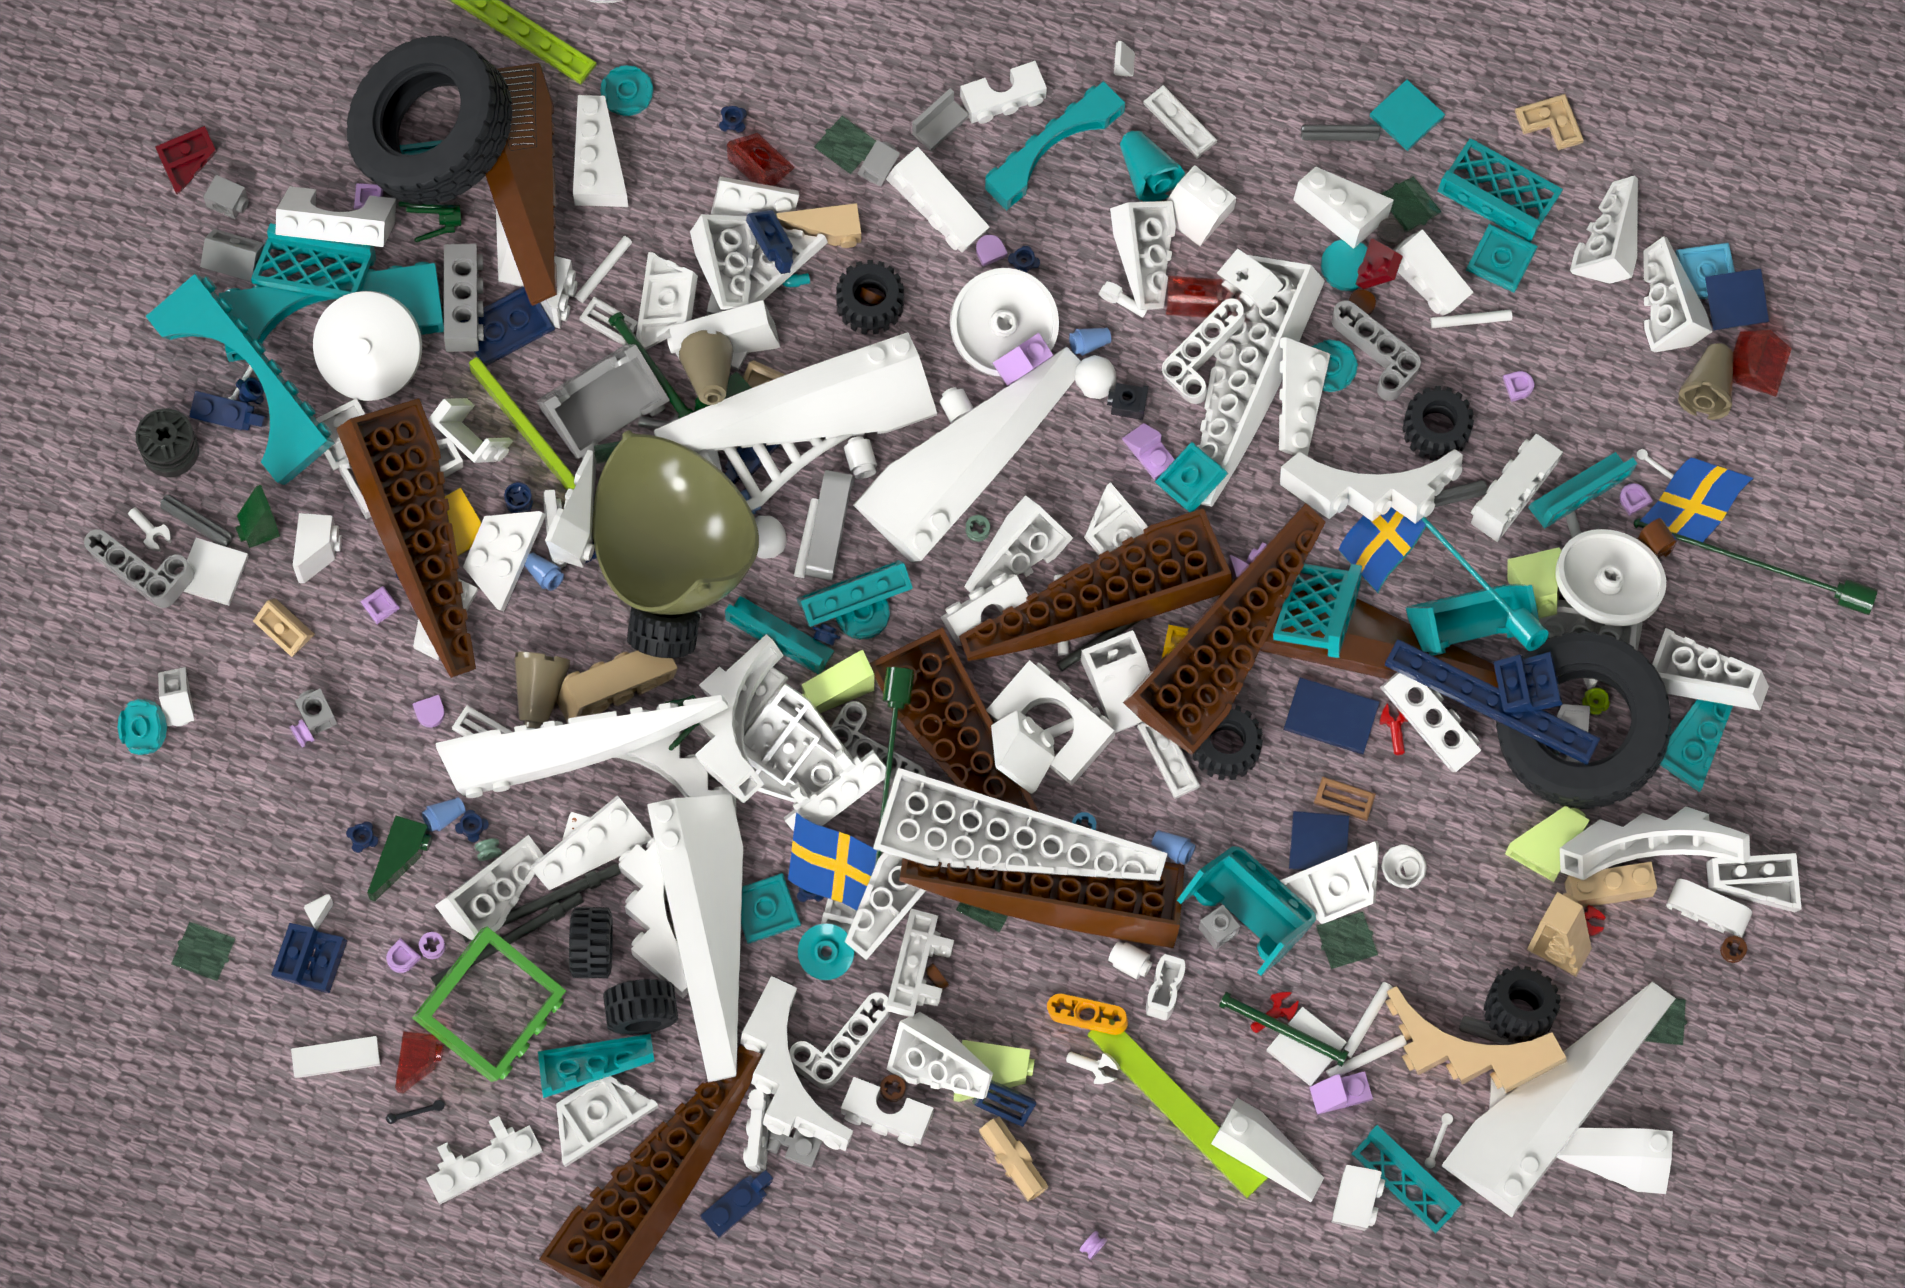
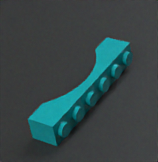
(1093, 112)

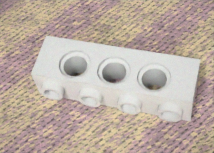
(1452, 756)

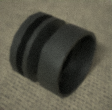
(170, 456)

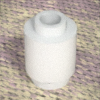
(955, 403)
(860, 457)
(1130, 960)

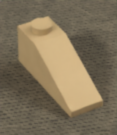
(836, 223)

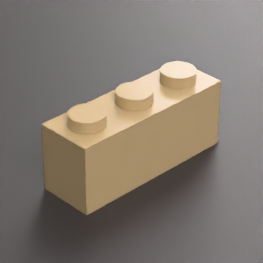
(1614, 885)

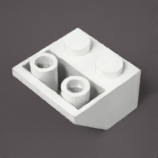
(556, 306)
(1357, 1197)

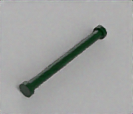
(618, 321)
(1284, 1029)

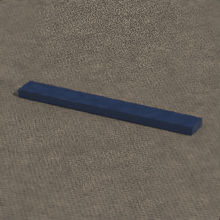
(1487, 700)

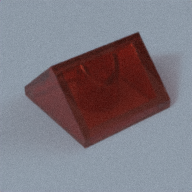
(758, 160)
(1193, 296)
(1760, 361)

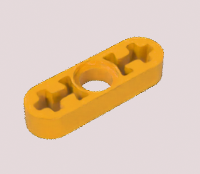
(1080, 1004)

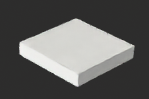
(215, 571)
(1300, 1059)

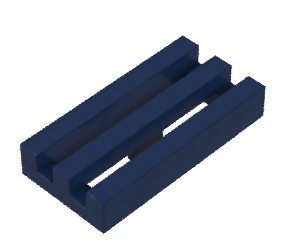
(1026, 1111)

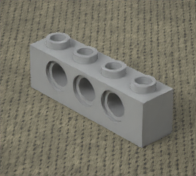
(459, 335)

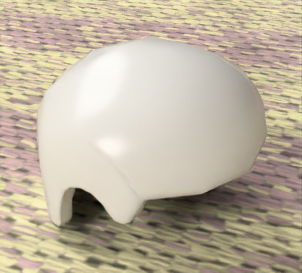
(1095, 376)
(771, 537)
(1410, 859)

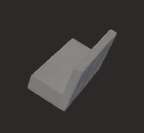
(939, 121)
(230, 254)

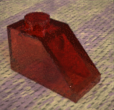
(417, 1059)

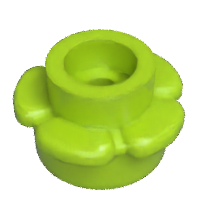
(1599, 695)

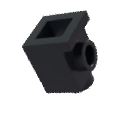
(1131, 409)

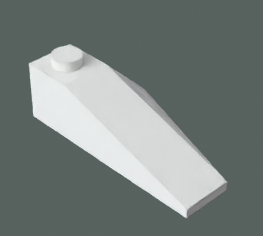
(572, 527)
(492, 891)
(882, 906)
(934, 1057)
(1262, 1146)
(1623, 1155)

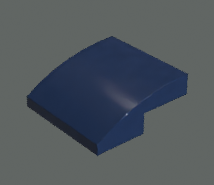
(1737, 299)
(1528, 683)
(1317, 838)
(297, 953)

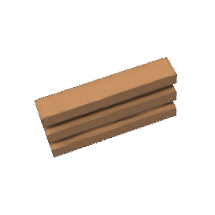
(1341, 808)

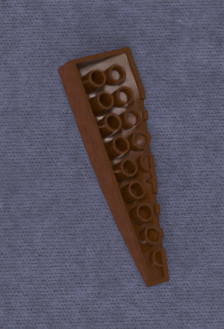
(404, 492)
(636, 1207)

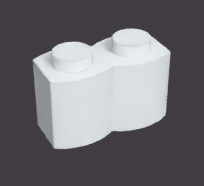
(1167, 982)

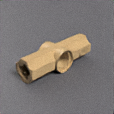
(1014, 1158)

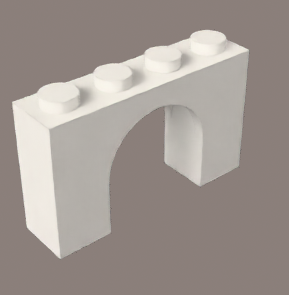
(366, 226)
(1090, 733)

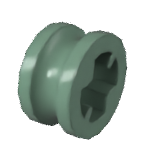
(980, 520)
(488, 849)

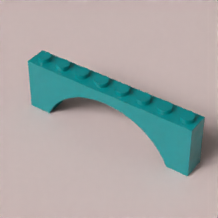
(267, 306)
(294, 433)

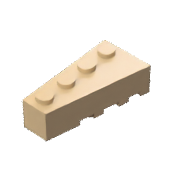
(612, 683)
(1563, 935)

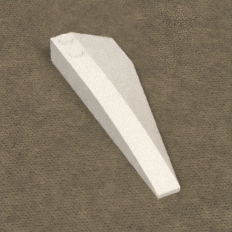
(1249, 365)
(846, 395)
(939, 479)
(502, 760)
(957, 826)
(703, 884)
(1528, 1129)

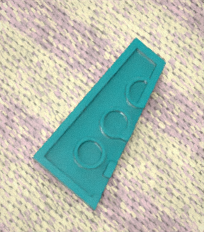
(1696, 741)
(585, 1063)

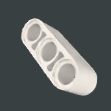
(1709, 907)

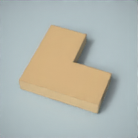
(1553, 114)

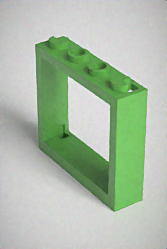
(520, 1045)

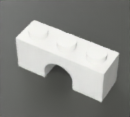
(984, 103)
(1003, 593)
(908, 1123)

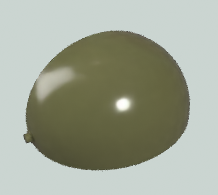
(670, 527)

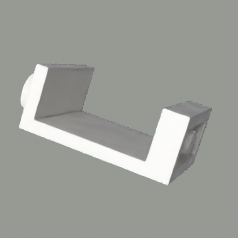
(449, 419)

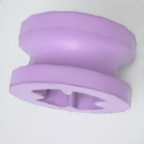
(301, 733)
(440, 947)
(1093, 1244)

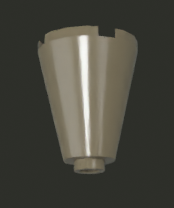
(707, 364)
(1710, 384)
(538, 685)

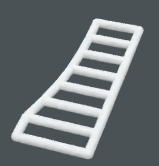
(778, 479)

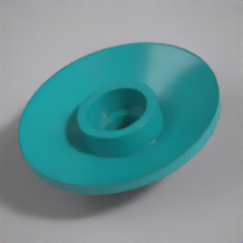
(811, 954)

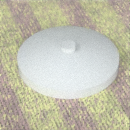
(999, 314)
(367, 345)
(1610, 577)

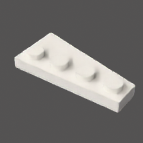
(592, 844)

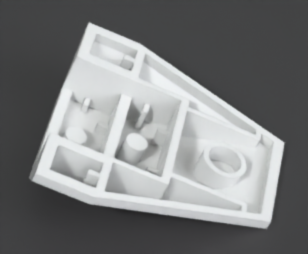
(791, 746)

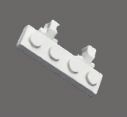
(853, 782)
(908, 983)
(463, 1174)

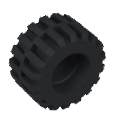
(870, 316)
(1437, 402)
(662, 633)
(1234, 763)
(591, 942)
(1525, 986)
(640, 1006)

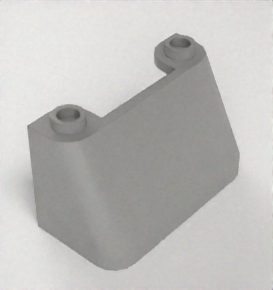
(603, 399)

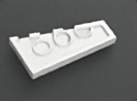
(1303, 382)

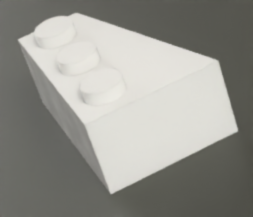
(1342, 205)
(1431, 273)
(1761, 879)

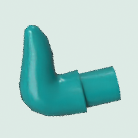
(796, 280)

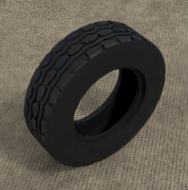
(467, 150)
(1640, 753)

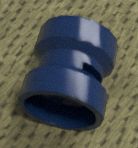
(516, 494)

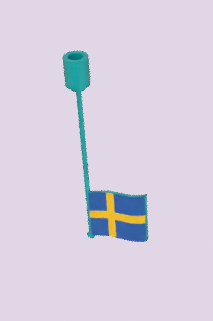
(1389, 538)

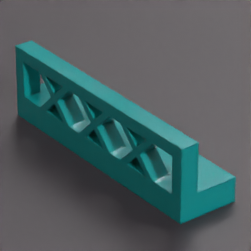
(1581, 489)
(855, 593)
(788, 639)
(1413, 1170)

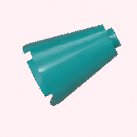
(1149, 167)

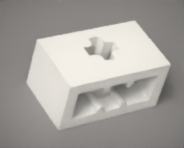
(1249, 279)

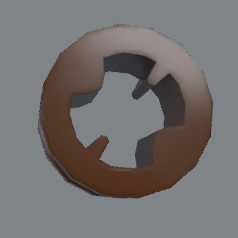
(1742, 946)
(890, 1079)

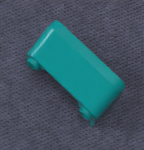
(1467, 616)
(1255, 899)

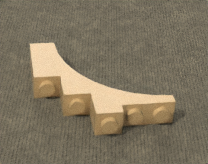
(1511, 1064)

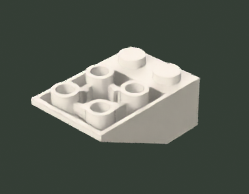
(1114, 672)

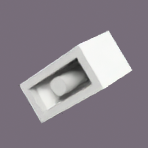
(175, 697)

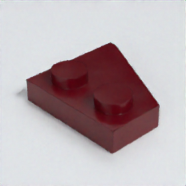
(185, 156)
(1378, 266)

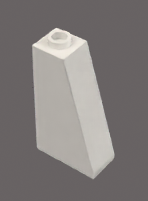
(746, 326)

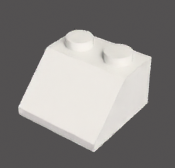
(1200, 205)
(315, 545)
(1022, 750)

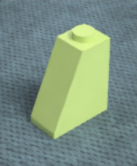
(1539, 571)
(840, 683)
(1541, 844)
(1008, 1064)

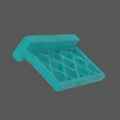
(1490, 203)
(319, 250)
(1339, 610)

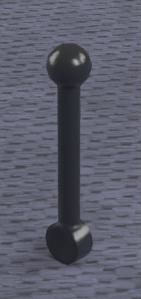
(438, 1105)

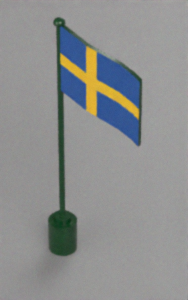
(1699, 502)
(835, 862)

